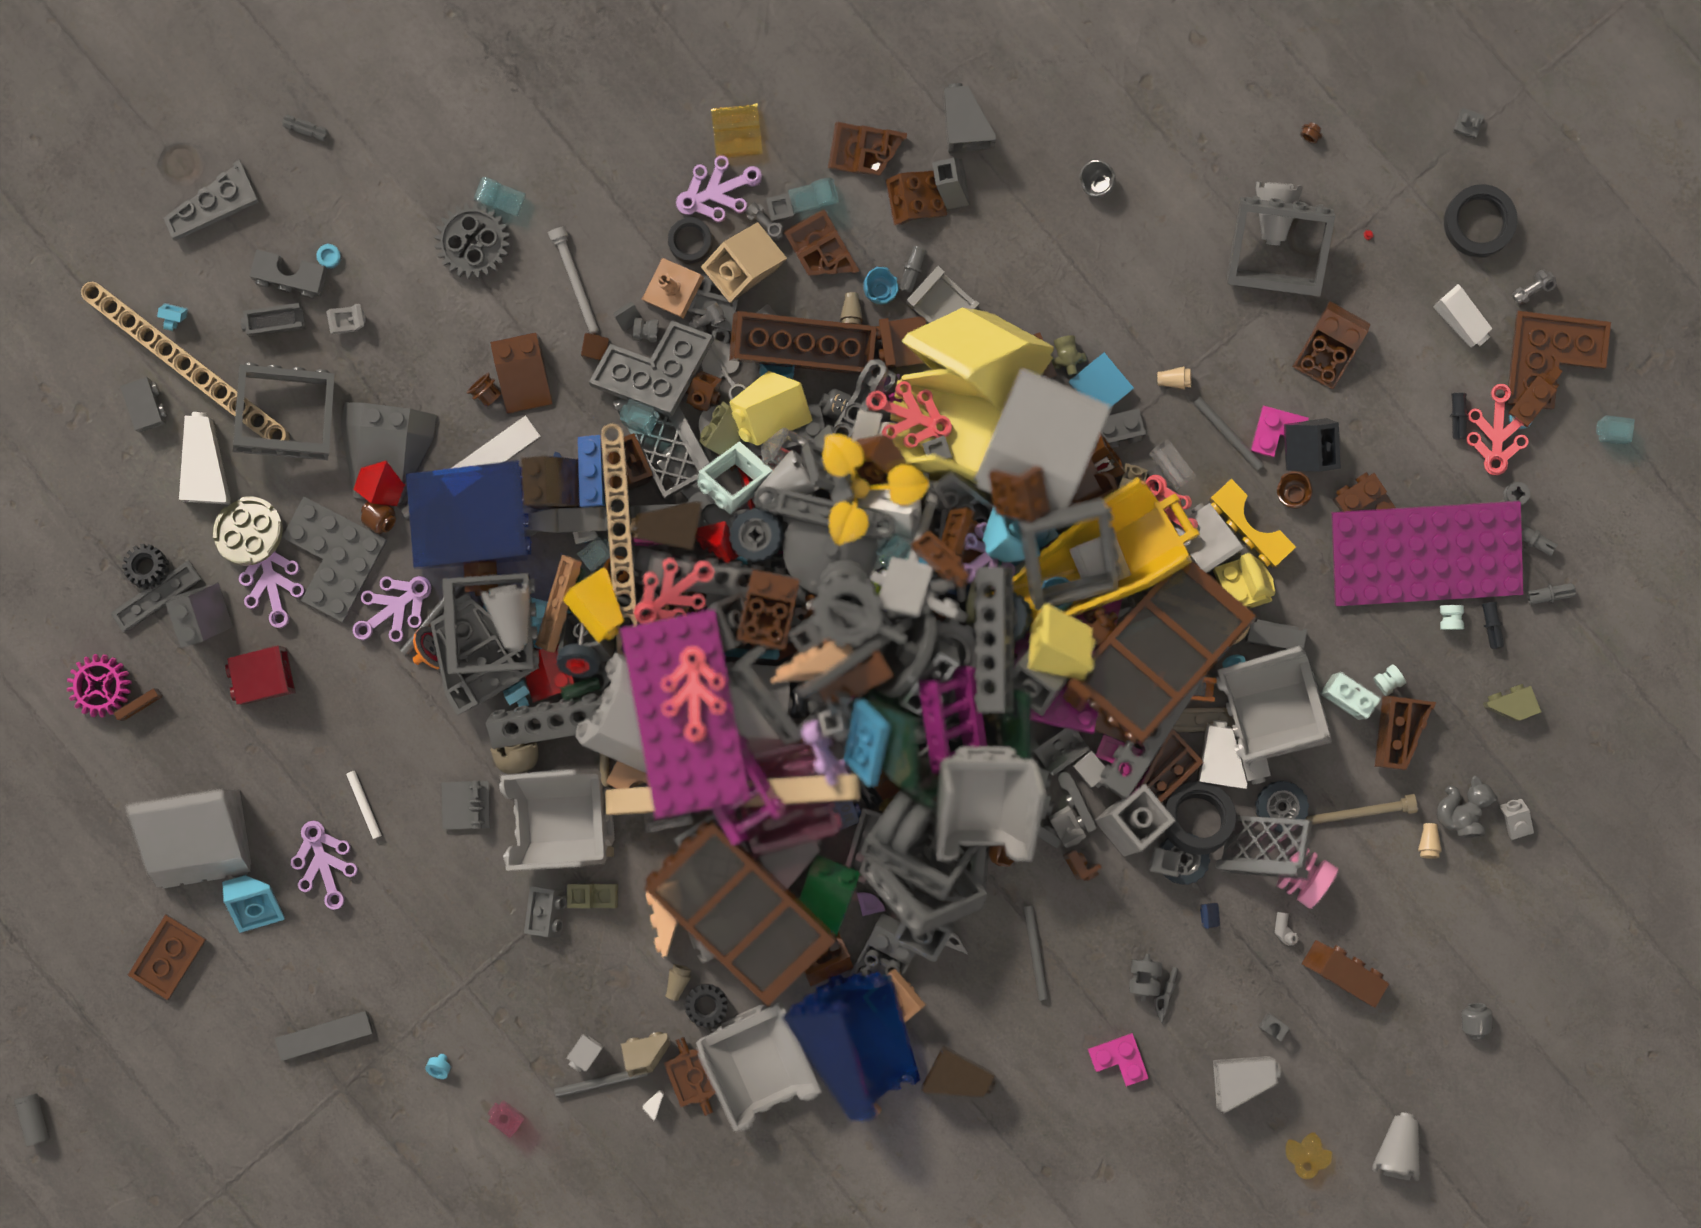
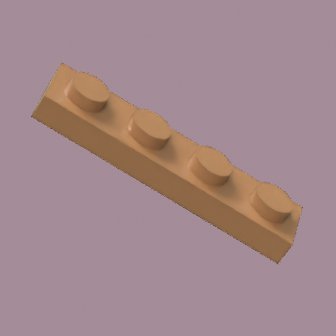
(556, 608)

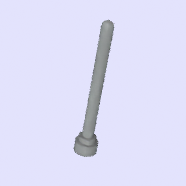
(559, 237)

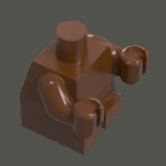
(1102, 625)

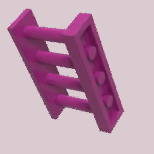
(970, 720)
(725, 814)

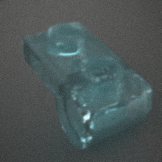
(499, 196)
(813, 196)

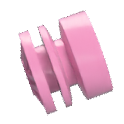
(1318, 881)

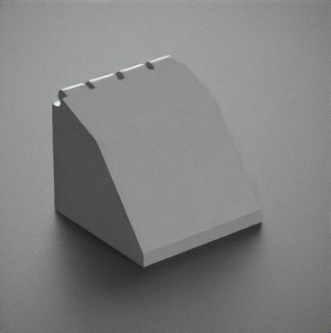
(1047, 429)
(192, 837)

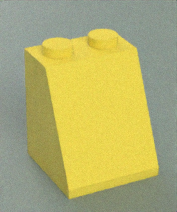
(768, 407)
(1060, 644)

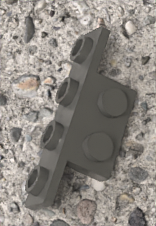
(837, 485)

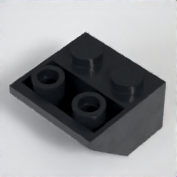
(1312, 445)

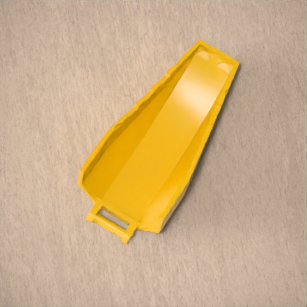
(1144, 536)

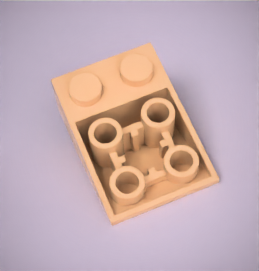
(813, 662)
(665, 926)

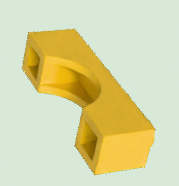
(1271, 546)

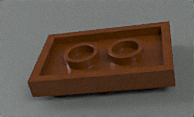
(167, 957)

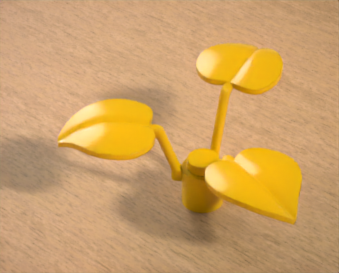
(846, 521)

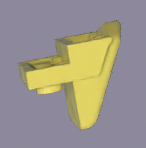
(1246, 580)

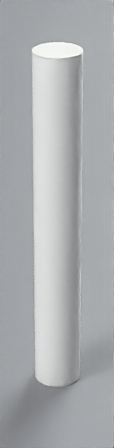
(364, 805)

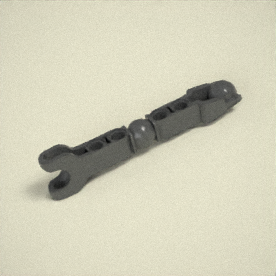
(865, 385)
(595, 518)

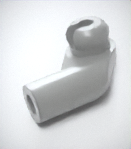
(1283, 932)

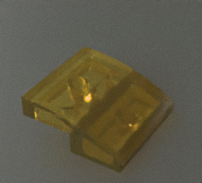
(737, 131)

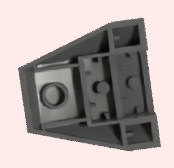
(385, 433)
(477, 645)

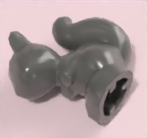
(1466, 817)

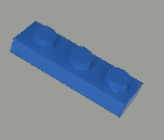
(591, 471)

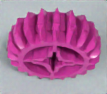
(91, 692)

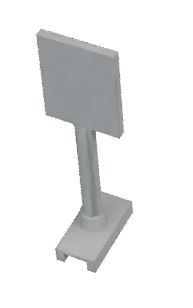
(908, 579)

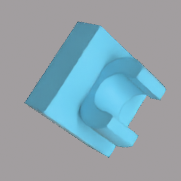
(172, 315)
(517, 694)

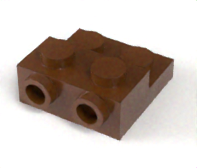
(1365, 495)

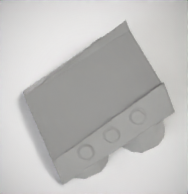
(1090, 561)

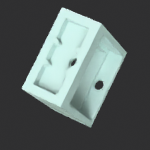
(746, 462)
(1342, 693)

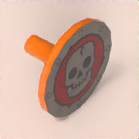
(425, 647)

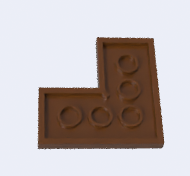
(1552, 340)

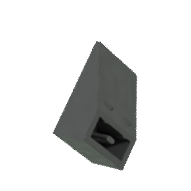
(880, 951)

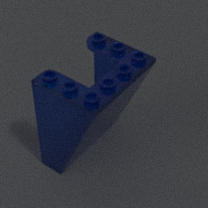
(467, 515)
(855, 1040)

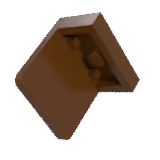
(891, 334)
(1020, 495)

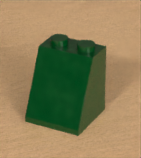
(829, 891)

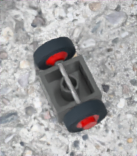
(579, 651)

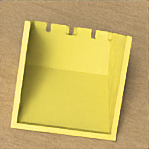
(981, 350)
(971, 419)

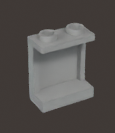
(939, 297)

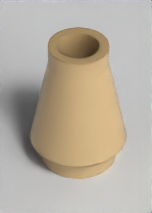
(1175, 378)
(1430, 842)

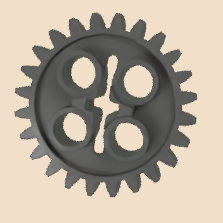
(455, 229)

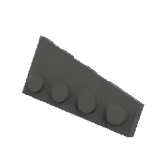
(219, 200)

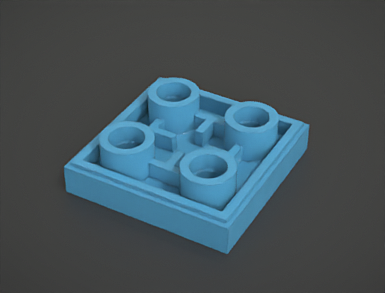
(1101, 381)

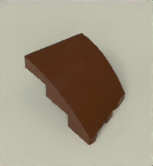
(863, 148)
(820, 246)

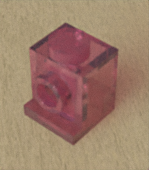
(515, 1118)

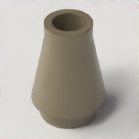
(851, 309)
(677, 981)

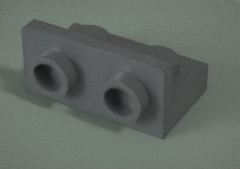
(1124, 427)
(545, 912)

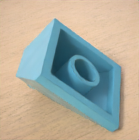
(1004, 538)
(251, 903)

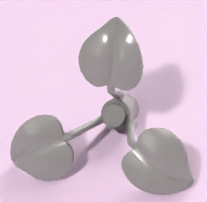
(718, 364)

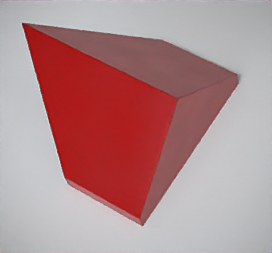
(379, 484)
(717, 539)

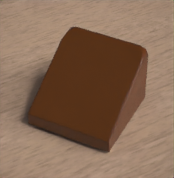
(594, 346)

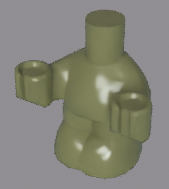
(1068, 354)

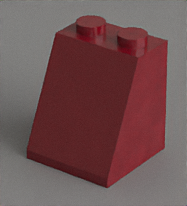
(260, 675)

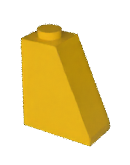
(596, 605)

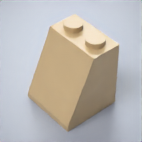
(743, 261)

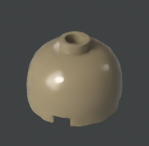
(516, 758)

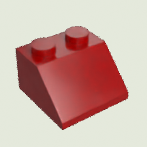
(548, 678)

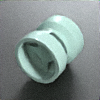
(1452, 617)
(1389, 680)

